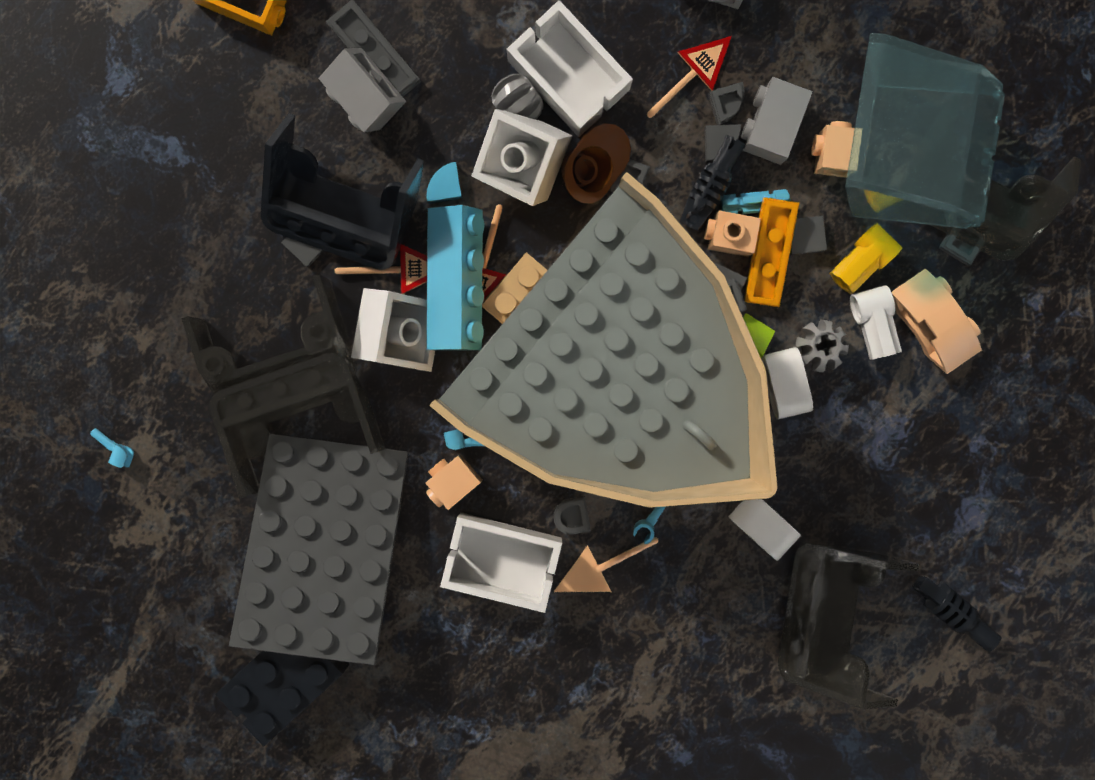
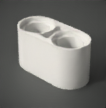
(787, 383)
(765, 527)

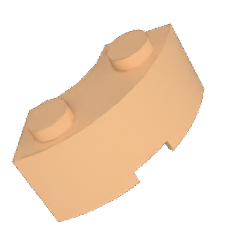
(937, 320)

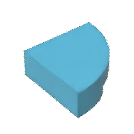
(444, 185)

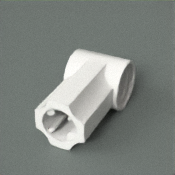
(875, 313)

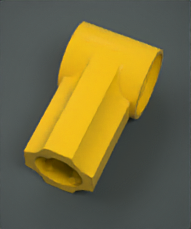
(870, 253)

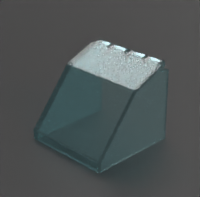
(923, 136)

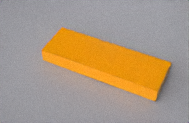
(771, 252)

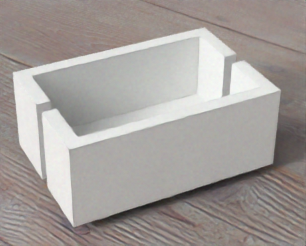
(569, 68)
(501, 562)

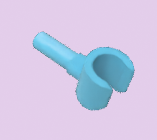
(455, 440)
(120, 455)
(649, 523)

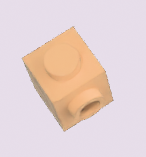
(833, 149)
(732, 233)
(451, 481)

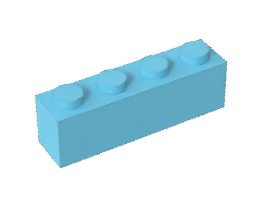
(454, 278)

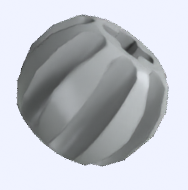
(517, 96)
(828, 355)

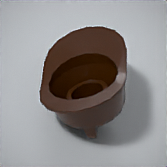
(596, 163)

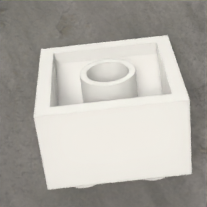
(521, 156)
(392, 330)

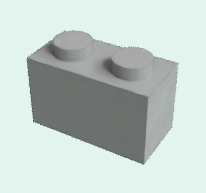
(361, 90)
(776, 120)

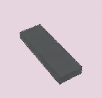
(358, 31)

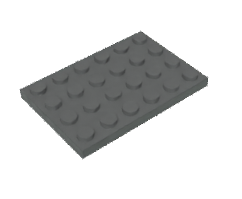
(320, 550)

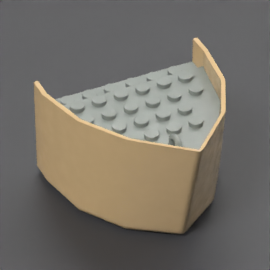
(623, 368)

